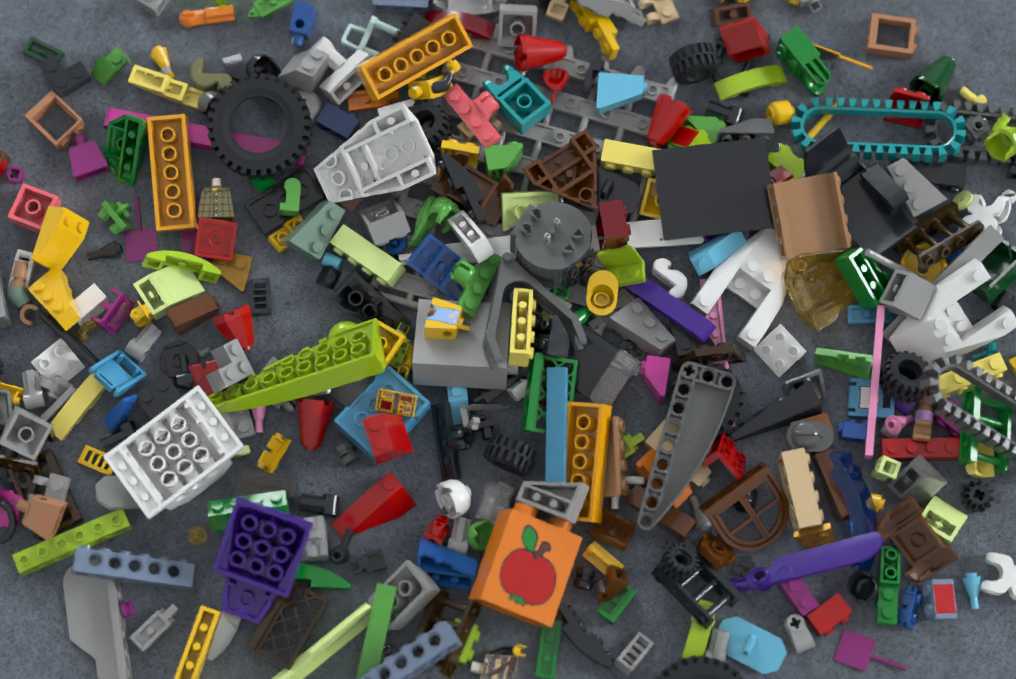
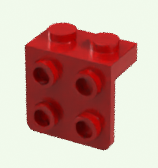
(724, 449)

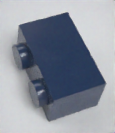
(337, 122)

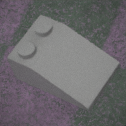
(385, 221)

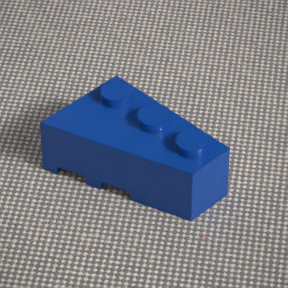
(446, 565)

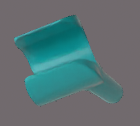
(990, 350)

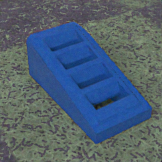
(120, 413)

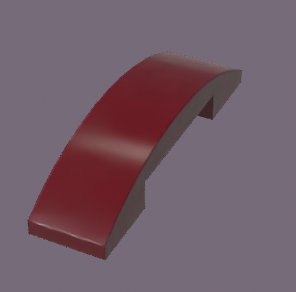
(473, 24)

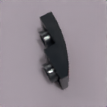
(595, 67)

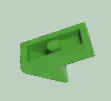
(109, 67)

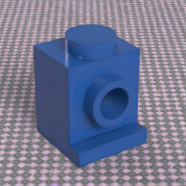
(852, 431)

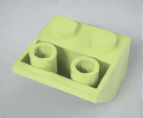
(944, 519)

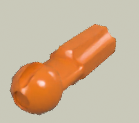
(207, 16)

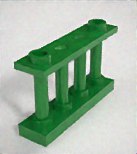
(969, 445)

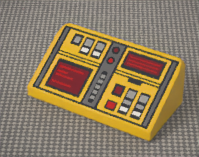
(396, 402)

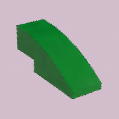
(321, 578)

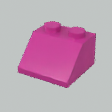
(655, 376)

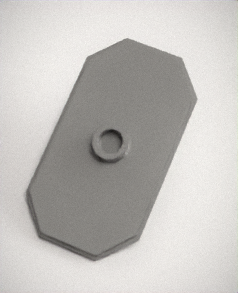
(113, 494)

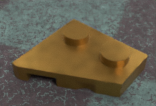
(815, 536)

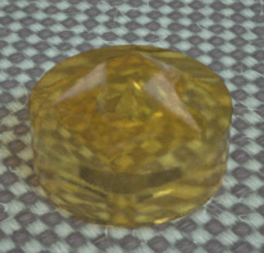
(197, 535)

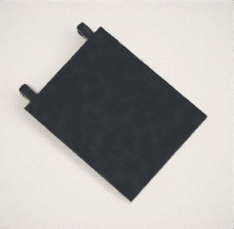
(714, 188)

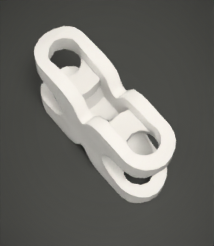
(989, 215)
(1007, 575)

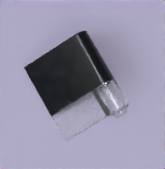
(601, 368)

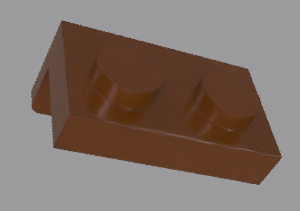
(613, 530)

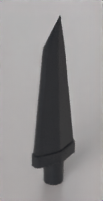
(490, 394)

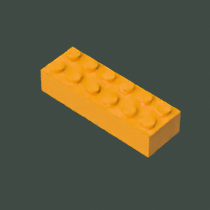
(413, 56)
(172, 173)
(587, 453)

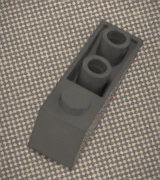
(748, 129)

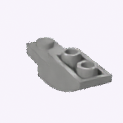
(619, 8)

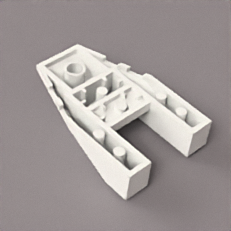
(754, 276)
(945, 326)

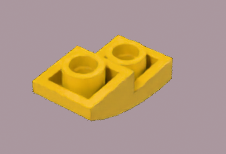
(276, 237)

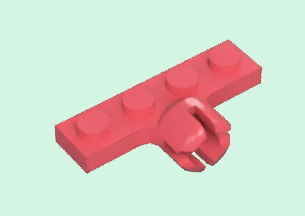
(475, 113)

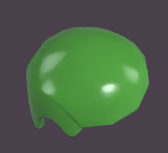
(479, 534)

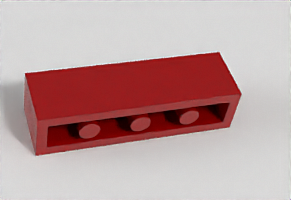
(907, 449)

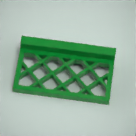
(533, 389)

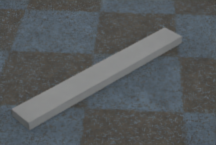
(977, 249)

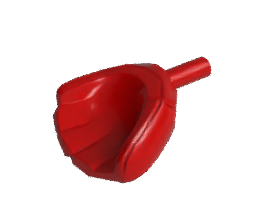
(554, 81)

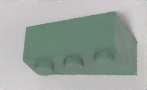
(315, 231)

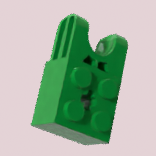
(803, 61)

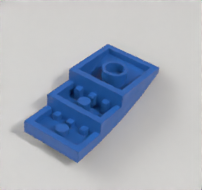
(435, 263)

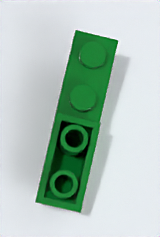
(888, 583)

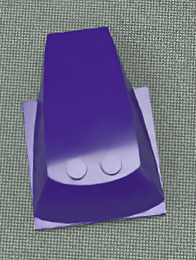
(259, 557)

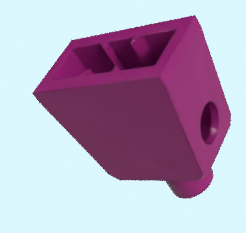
(86, 159)

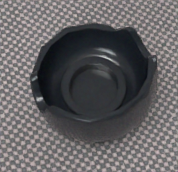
(862, 587)

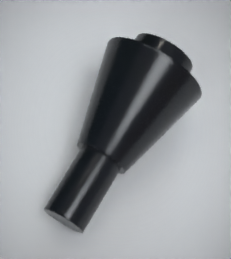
(111, 250)

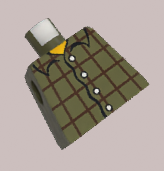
(216, 202)

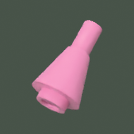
(258, 415)
(895, 424)

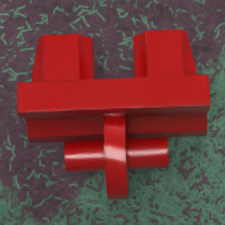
(437, 530)

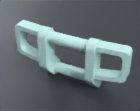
(374, 22)

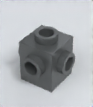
(976, 129)

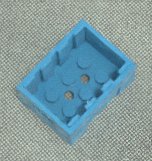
(350, 419)

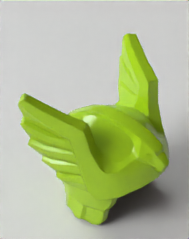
(1002, 140)

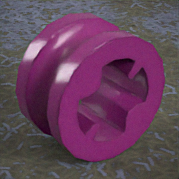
(21, 175)
(128, 608)

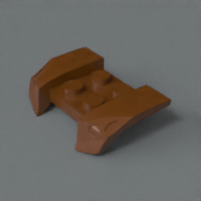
(490, 189)
(915, 540)

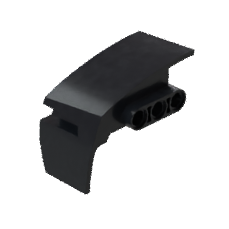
(868, 193)

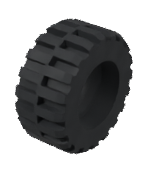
(736, 402)

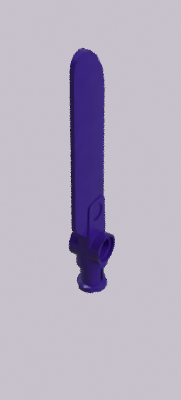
(811, 562)

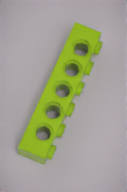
(66, 543)

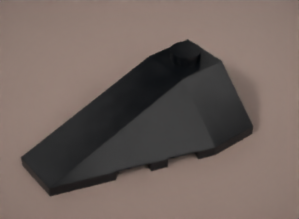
(354, 299)

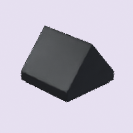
(328, 277)

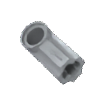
(140, 347)
(34, 395)
(459, 540)
(718, 644)

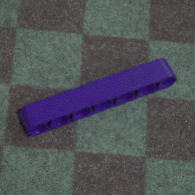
(672, 309)

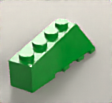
(220, 510)

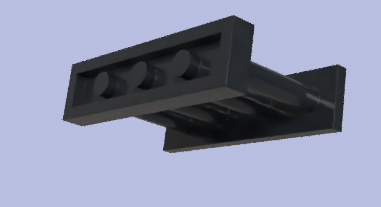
(715, 581)

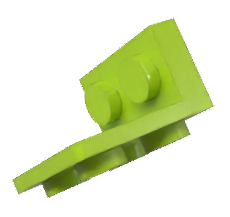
(624, 264)

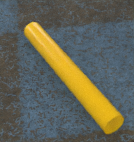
(820, 124)

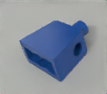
(303, 15)

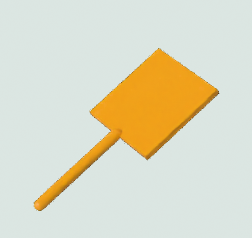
(836, 54)

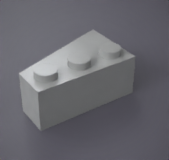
(919, 190)
(642, 328)

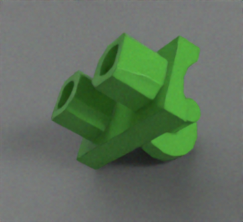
(118, 213)

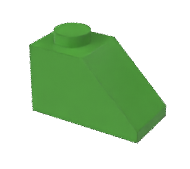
(708, 124)

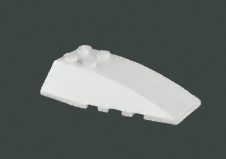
(378, 158)

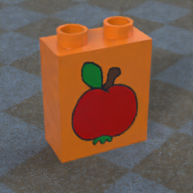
(526, 565)

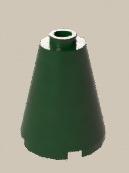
(934, 79)

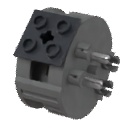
(553, 244)

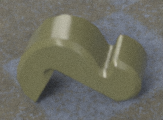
(207, 82)

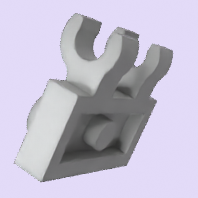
(56, 486)

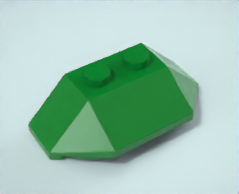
(126, 147)

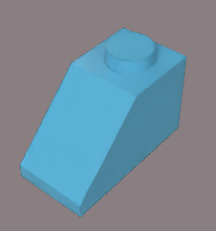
(457, 396)

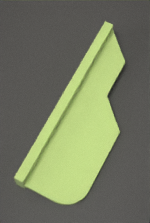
(328, 645)

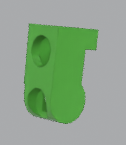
(292, 191)

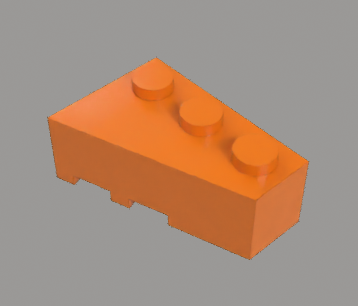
(643, 469)

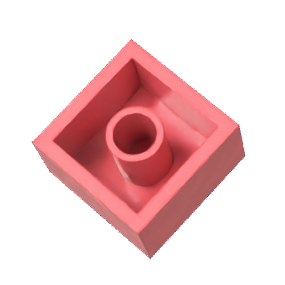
(31, 207)

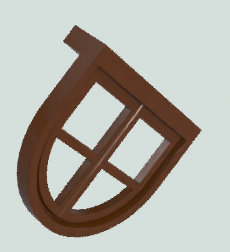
(736, 492)

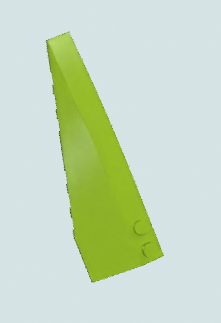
(345, 358)

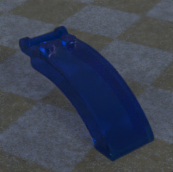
(857, 497)

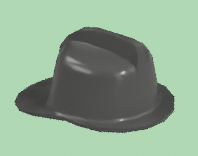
(810, 435)

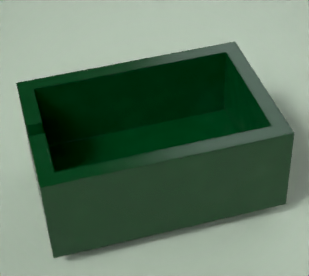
(1001, 270)

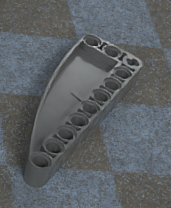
(697, 428)

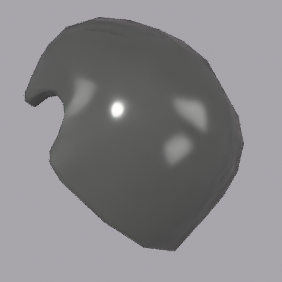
(205, 101)

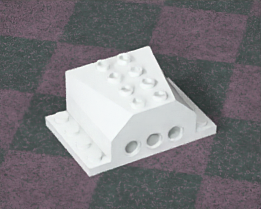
(175, 454)

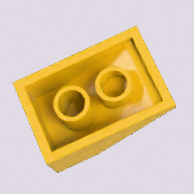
(59, 237)

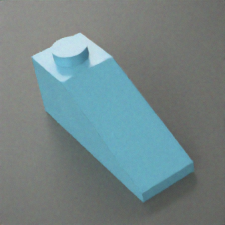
(716, 251)

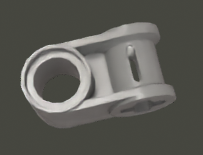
(801, 637)

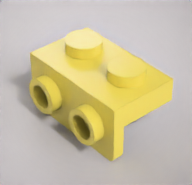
(982, 469)

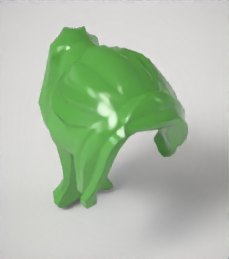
(433, 212)

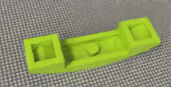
(750, 80)
(206, 271)

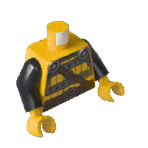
(433, 84)

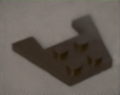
(718, 353)

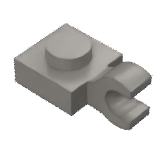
(55, 387)

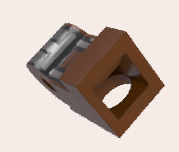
(610, 584)

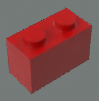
(828, 615)

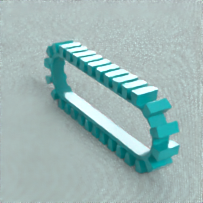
(952, 145)

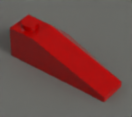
(379, 505)

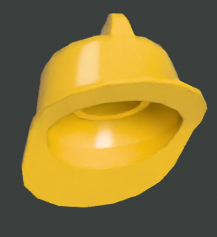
(602, 292)

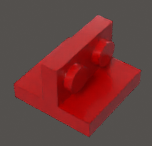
(215, 238)

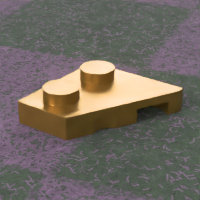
(235, 271)

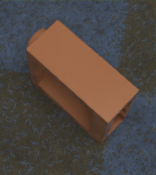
(889, 51)
(43, 108)

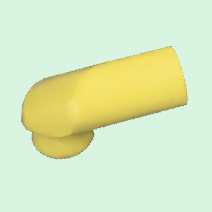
(971, 97)

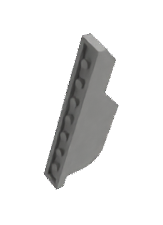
(98, 621)

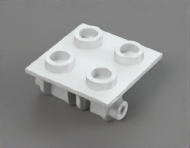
(780, 350)
(58, 362)

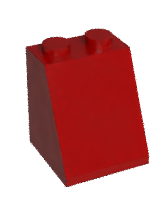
(387, 437)

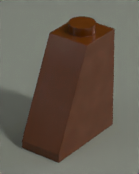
(193, 313)

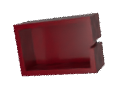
(611, 224)

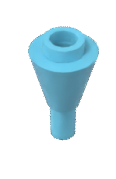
(972, 585)

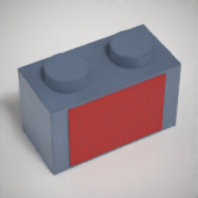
(939, 600)

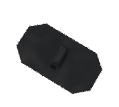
(615, 187)

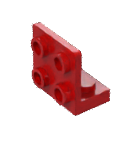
(903, 94)

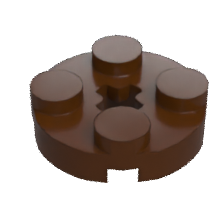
(716, 550)

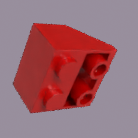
(745, 40)

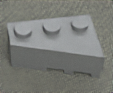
(557, 499)

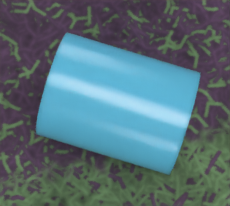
(332, 260)

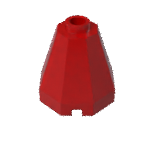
(237, 325)

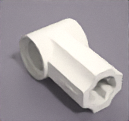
(326, 46)

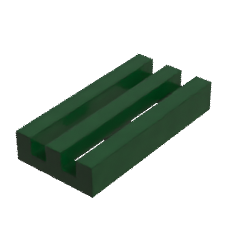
(29, 46)

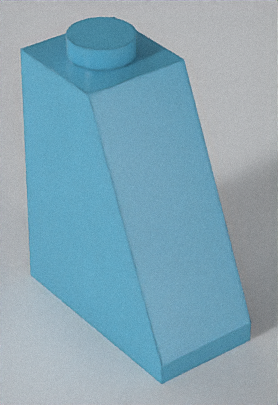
(618, 90)

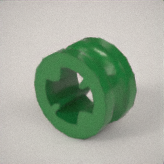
(567, 294)

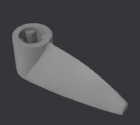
(224, 634)

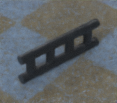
(70, 339)

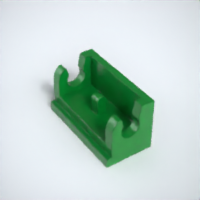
(611, 609)

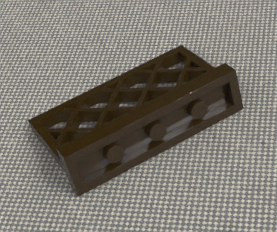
(271, 619)

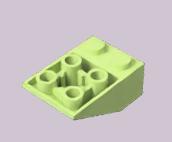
(167, 289)

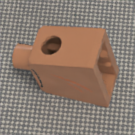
(42, 514)

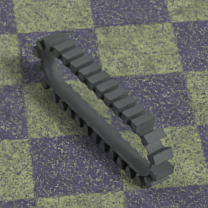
(982, 154)
(961, 417)

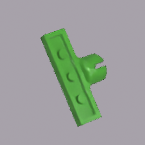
(474, 282)

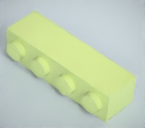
(367, 256)

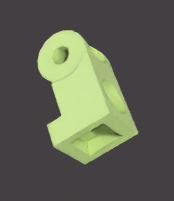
(885, 468)

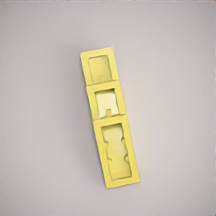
(165, 86)
(77, 406)

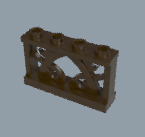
(50, 467)

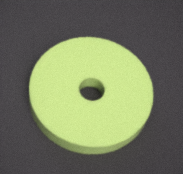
(967, 198)

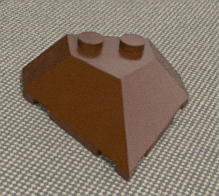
(569, 171)

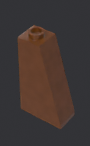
(834, 496)
(673, 522)

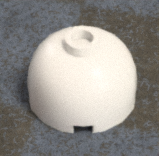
(454, 496)

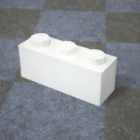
(344, 79)
(471, 236)

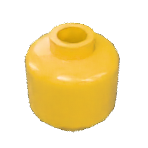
(780, 112)

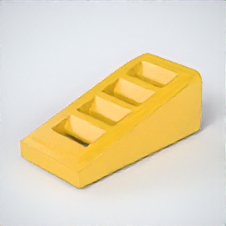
(109, 472)

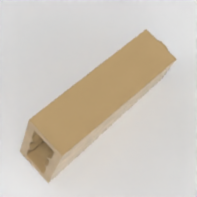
(702, 475)

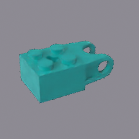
(519, 100)

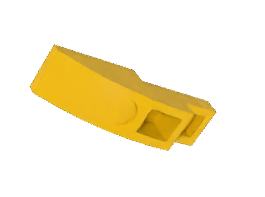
(602, 29)

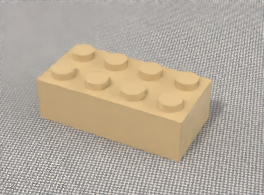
(799, 489)

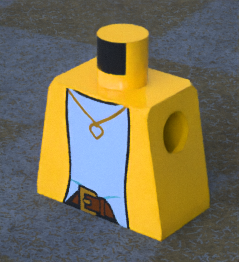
(445, 320)

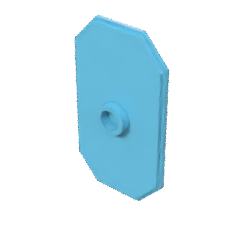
(753, 645)

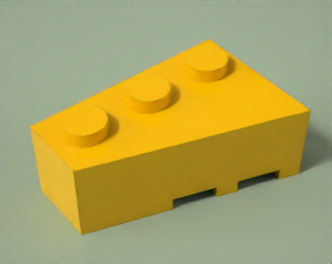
(56, 297)

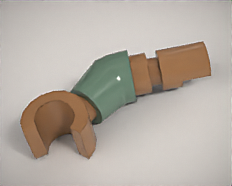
(18, 294)

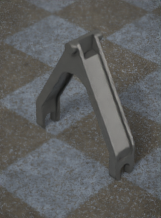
(510, 276)

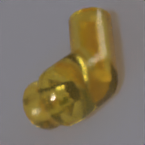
(82, 332)

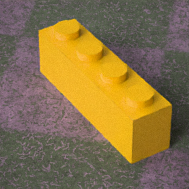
(198, 644)

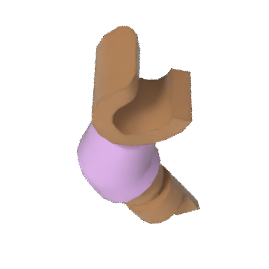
(923, 421)

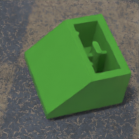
(502, 159)

